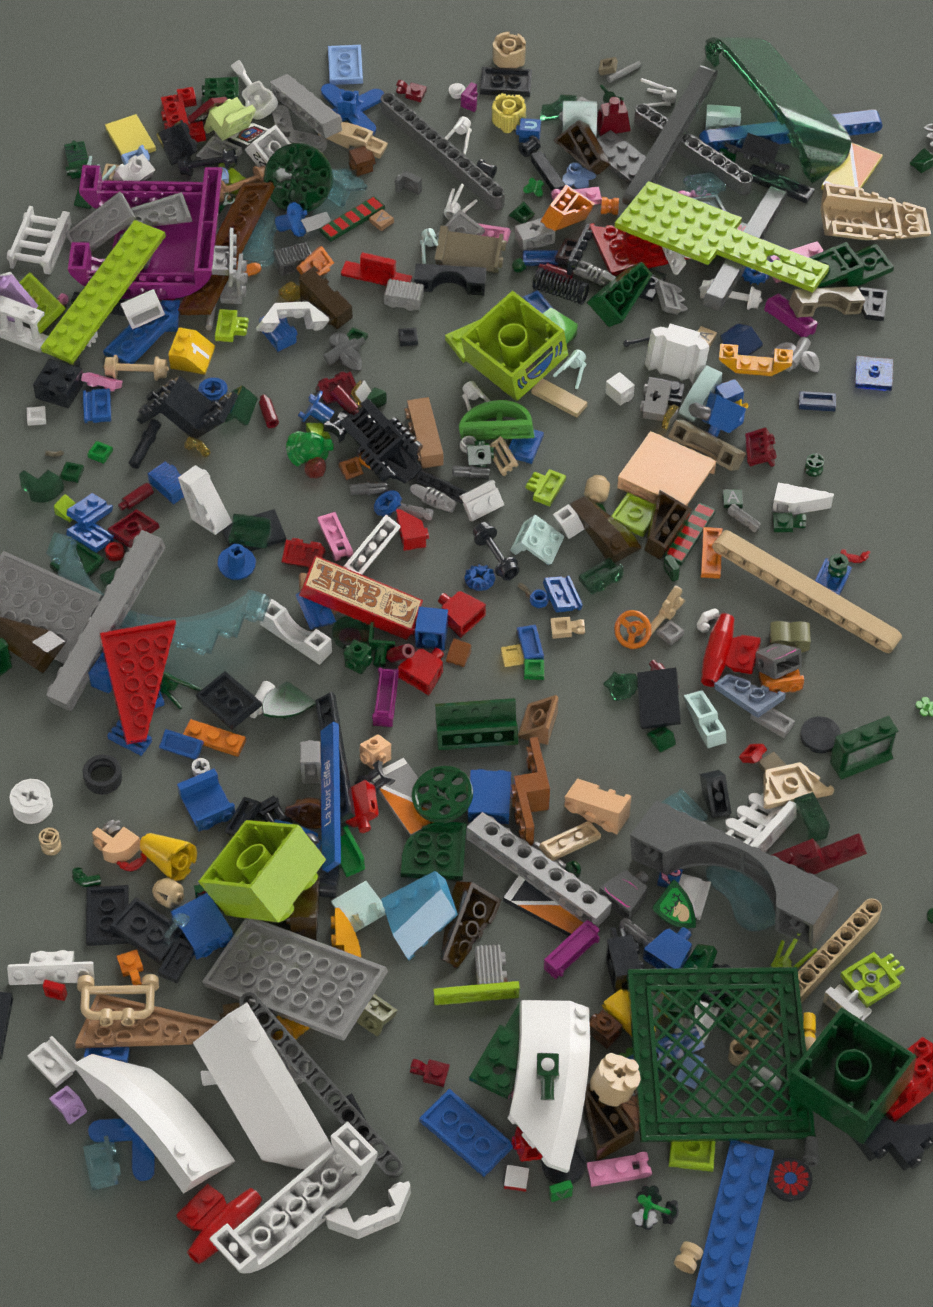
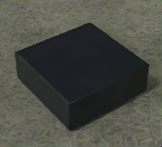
(408, 337)

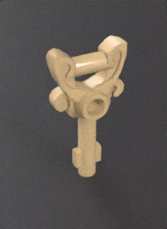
(668, 608)

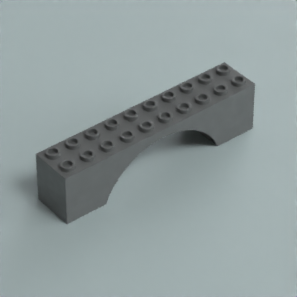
(675, 841)

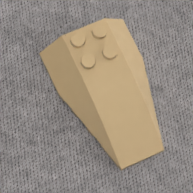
(866, 216)

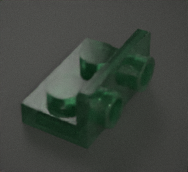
(250, 530)

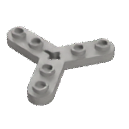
(283, 121)

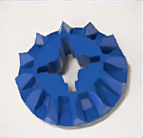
(748, 276)
(207, 385)
(381, 505)
(477, 583)

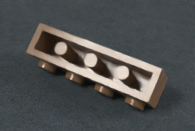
(425, 431)

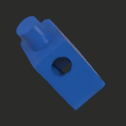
(669, 949)

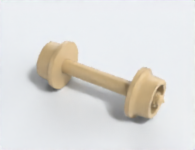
(159, 368)

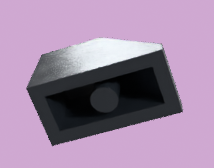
(716, 793)

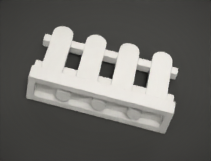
(768, 827)

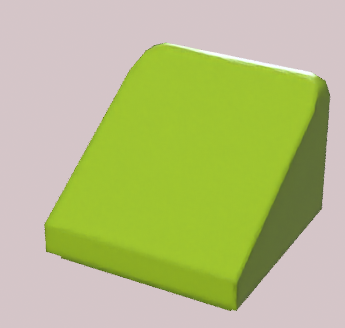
(317, 428)
(62, 505)

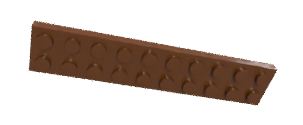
(242, 218)

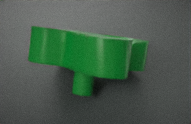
(535, 187)

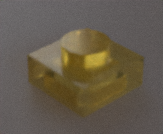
(290, 292)

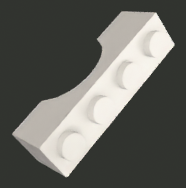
(312, 644)

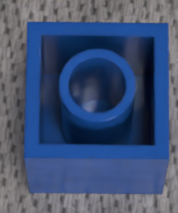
(431, 628)

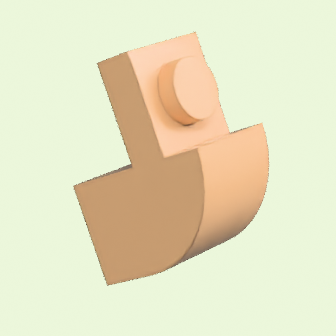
(119, 848)

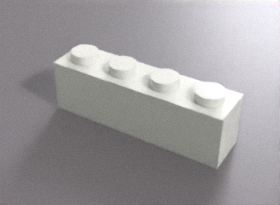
(373, 545)

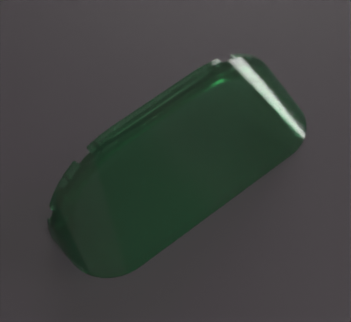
(811, 126)

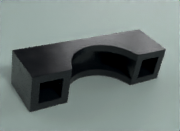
(470, 278)

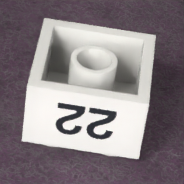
(266, 145)

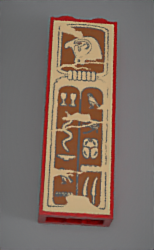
(361, 597)

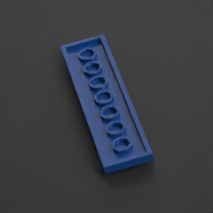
(733, 1226)

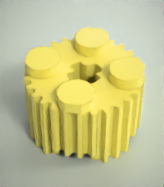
(508, 112)

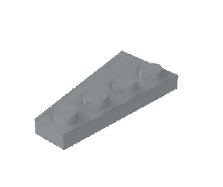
(162, 211)

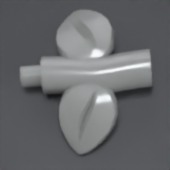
(801, 355)

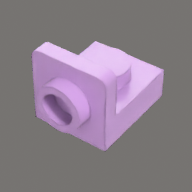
(68, 1104)

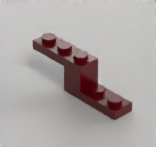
(817, 859)

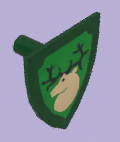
(675, 907)

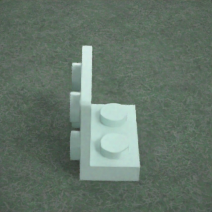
(580, 110)
(722, 116)
(538, 539)

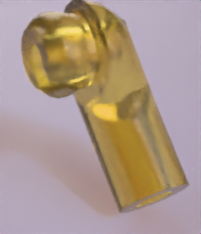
(200, 445)

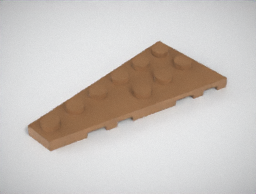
(158, 1029)

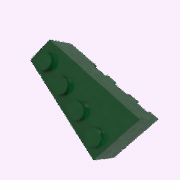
(620, 295)

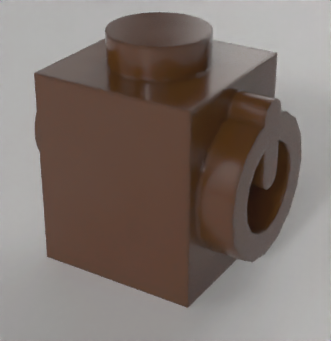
(361, 160)
(605, 1028)

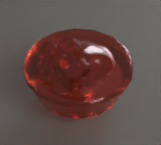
(315, 467)

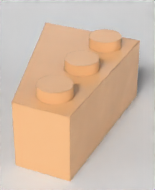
(598, 806)

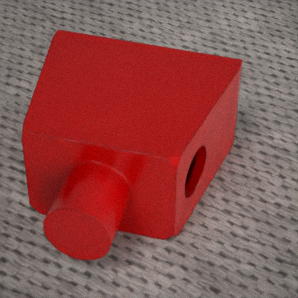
(463, 611)
(422, 669)
(365, 806)

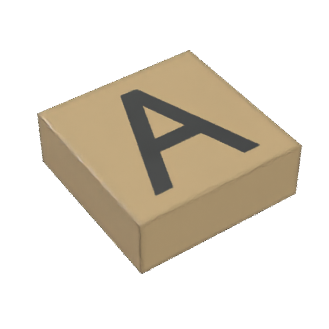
(707, 334)

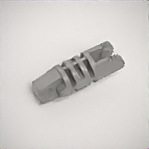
(593, 273)
(434, 498)

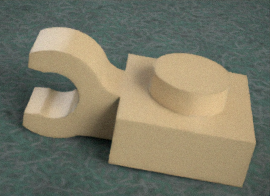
(563, 627)

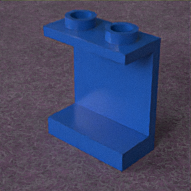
(490, 795)
(205, 800)
(206, 927)

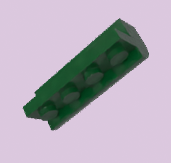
(476, 724)

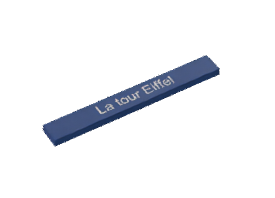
(330, 797)

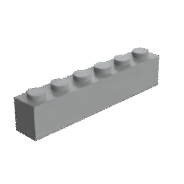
(306, 106)

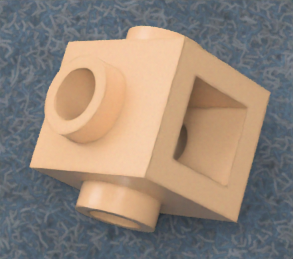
(375, 749)

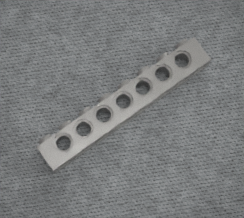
(480, 833)

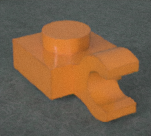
(130, 965)

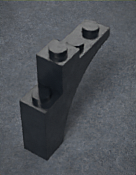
(902, 1141)

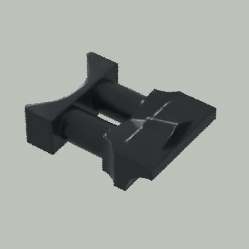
(333, 427)
(373, 774)
(272, 805)

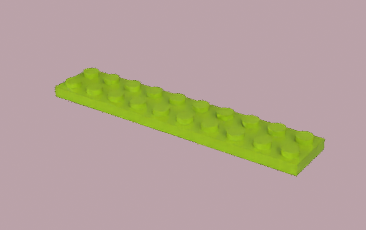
(103, 292)

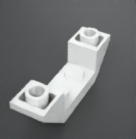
(312, 316)
(341, 1221)

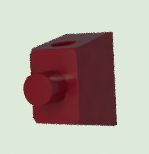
(613, 117)

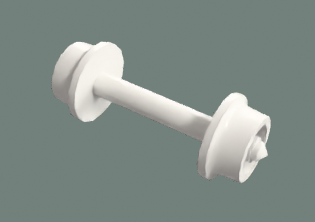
(753, 298)

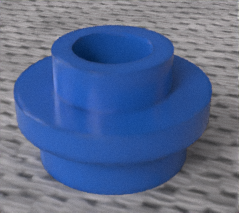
(539, 594)

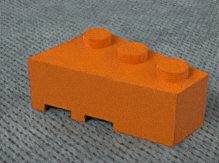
(567, 209)

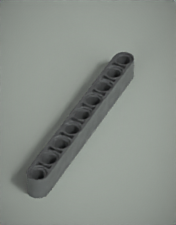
(697, 151)

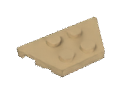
(789, 782)

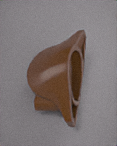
(306, 812)

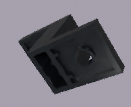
(186, 407)

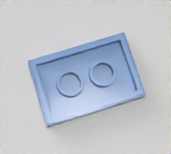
(345, 64)

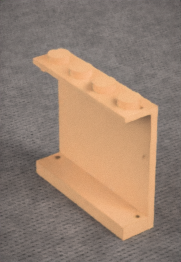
(665, 467)

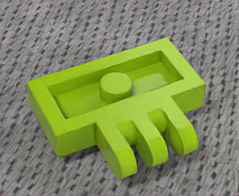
(230, 325)
(545, 486)

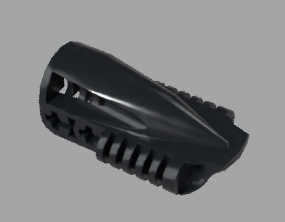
(384, 443)

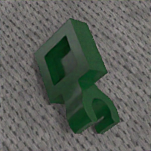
(786, 522)

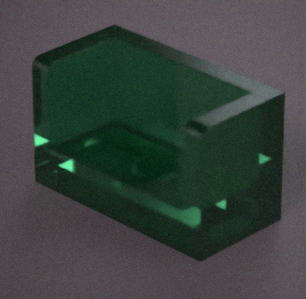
(812, 816)

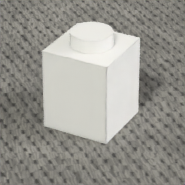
(620, 389)
(568, 521)

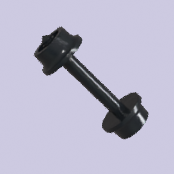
(186, 165)
(506, 568)

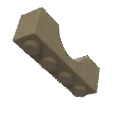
(845, 299)
(720, 451)

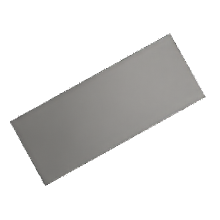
(316, 221)

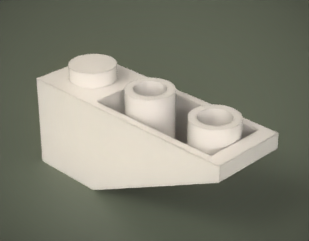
(800, 499)

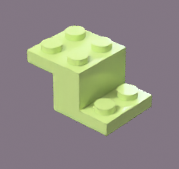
(229, 118)

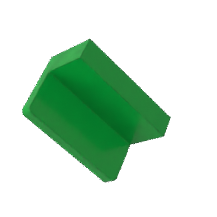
(351, 856)

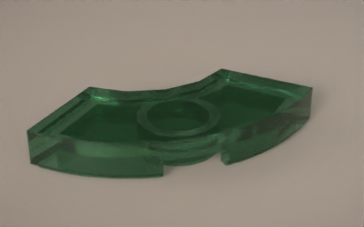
(552, 111)

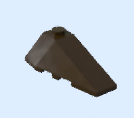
(607, 533)
(31, 643)
(475, 911)

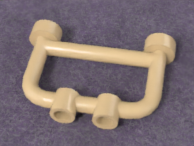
(86, 986)

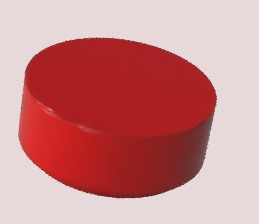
(114, 551)

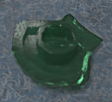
(621, 685)

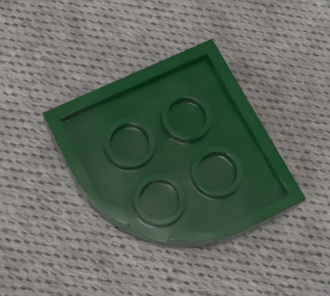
(435, 848)

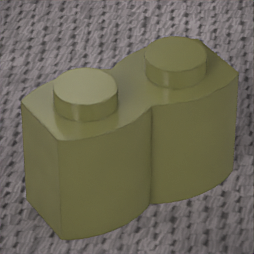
(791, 634)

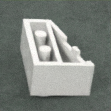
(203, 500)

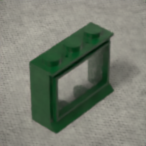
(863, 747)

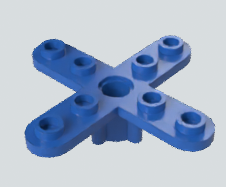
(351, 105)
(118, 1130)

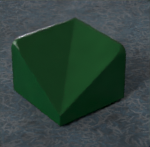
(922, 161)

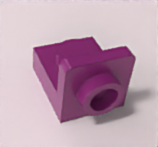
(469, 97)

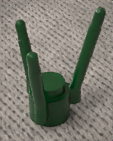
(608, 94)
(170, 682)

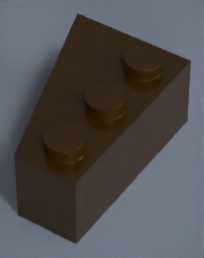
(606, 1125)

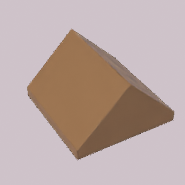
(539, 719)

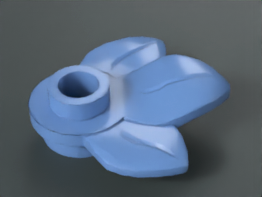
(577, 176)

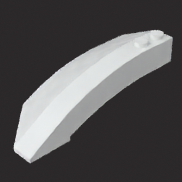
(261, 1091)
(160, 1118)
(554, 1124)

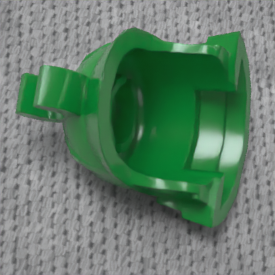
(308, 445)

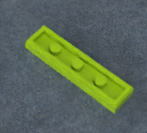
(476, 993)

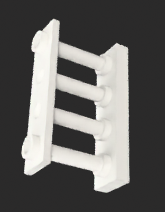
(52, 249)
(16, 331)

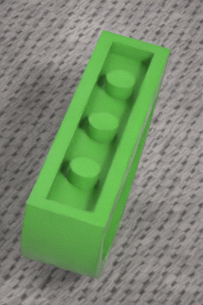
(475, 426)

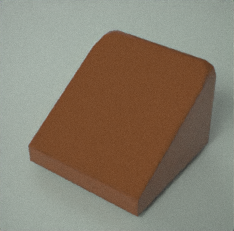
(351, 468)
(459, 652)

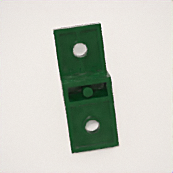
(850, 266)
(503, 1053)

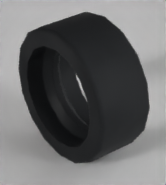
(102, 761)

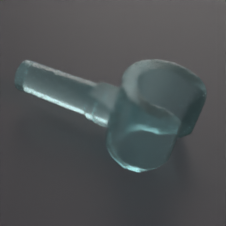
(179, 919)

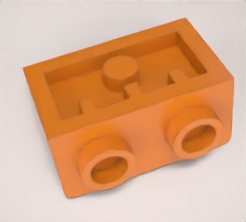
(319, 259)
(789, 682)

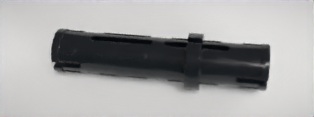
(147, 439)

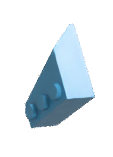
(419, 911)

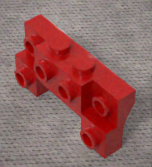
(174, 111)
(921, 1082)

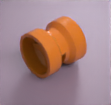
(609, 205)

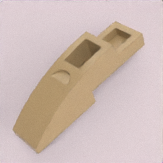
(357, 137)

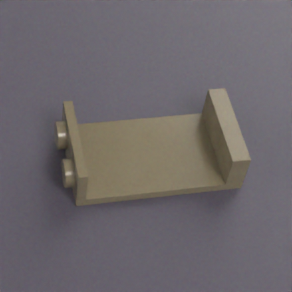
(470, 250)

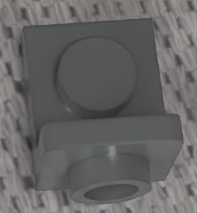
(408, 181)

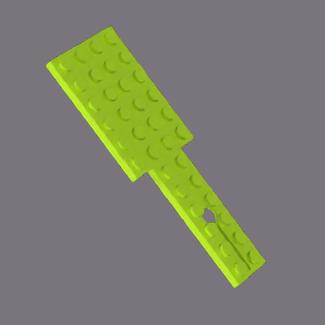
(707, 231)

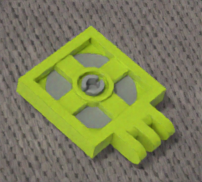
(873, 977)

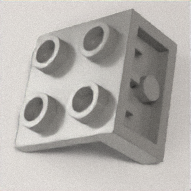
(235, 294)

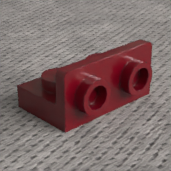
(326, 385)
(760, 447)

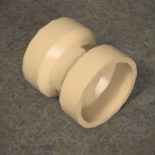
(50, 841)
(688, 1257)

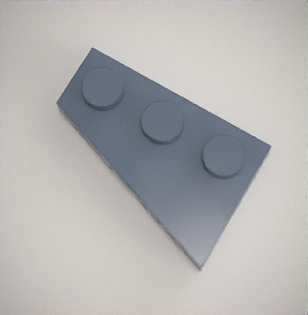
(748, 696)

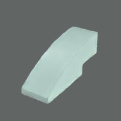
(700, 391)
(705, 719)

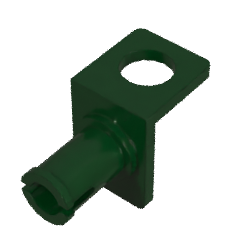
(380, 647)
(547, 1077)

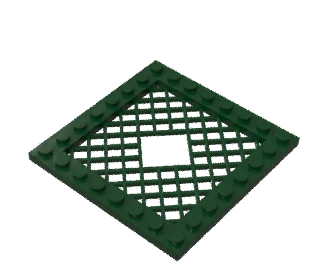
(652, 1126)

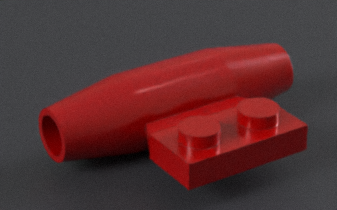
(724, 651)
(210, 1212)

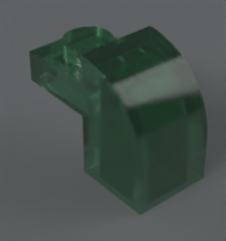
(44, 488)

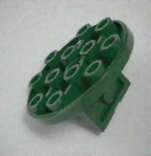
(299, 176)

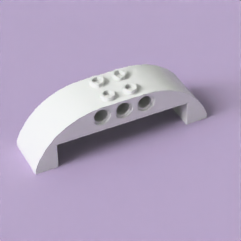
(299, 1205)

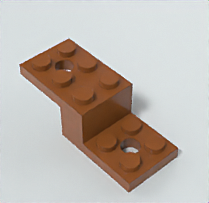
(530, 791)

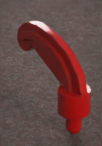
(855, 558)
(133, 865)

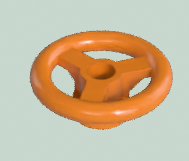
(639, 629)

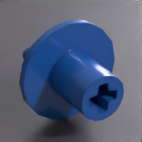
(292, 220)
(317, 409)
(236, 562)

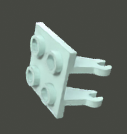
(360, 906)

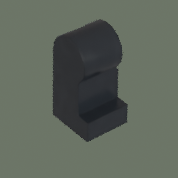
(329, 882)

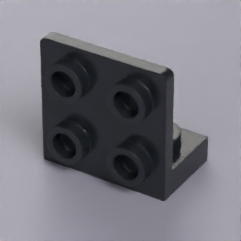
(177, 142)

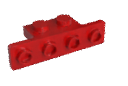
(374, 270)

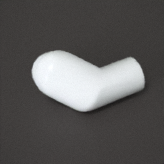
(702, 623)

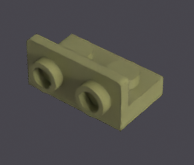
(376, 1015)

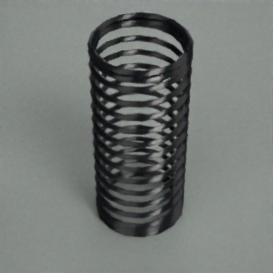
(579, 293)

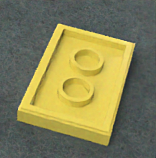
(129, 135)

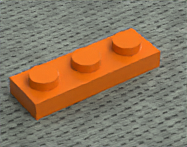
(710, 559)
(216, 737)

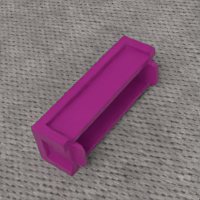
(779, 308)
(386, 697)
(571, 949)

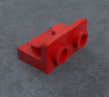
(301, 553)

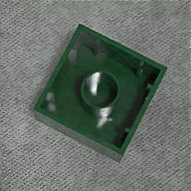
(852, 1075)

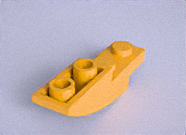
(345, 936)

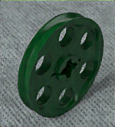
(439, 801)

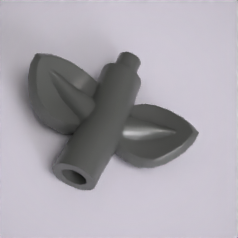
(345, 350)

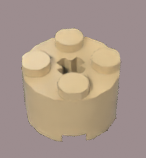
(509, 50)
(615, 1079)

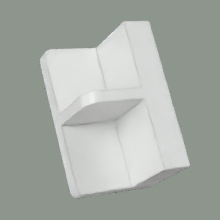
(849, 1001)

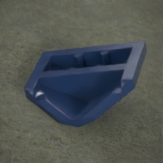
(744, 337)

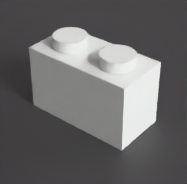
(142, 309)

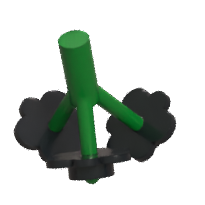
(649, 1201)

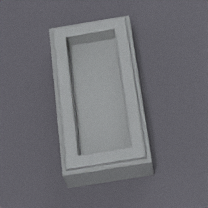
(775, 722)

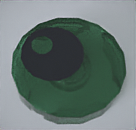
(348, 629)

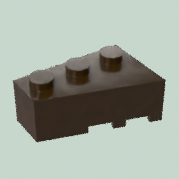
(584, 147)
(320, 295)
(665, 524)
(306, 911)

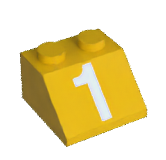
(190, 352)

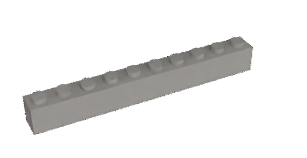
(107, 617)

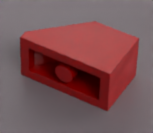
(411, 531)

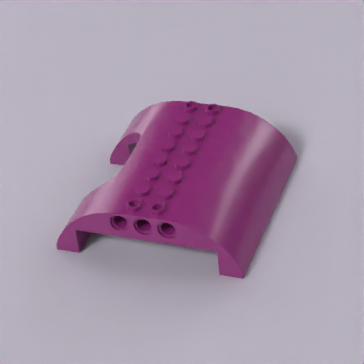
(187, 252)

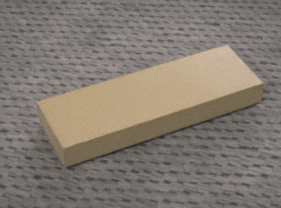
(559, 397)
(570, 841)

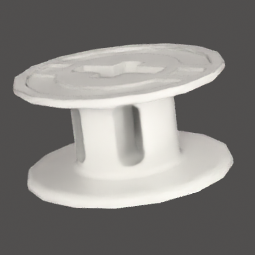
(31, 801)

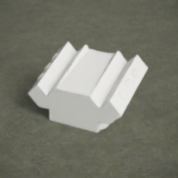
(677, 352)

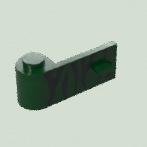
(76, 157)

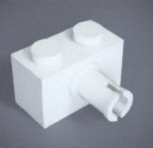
(136, 170)

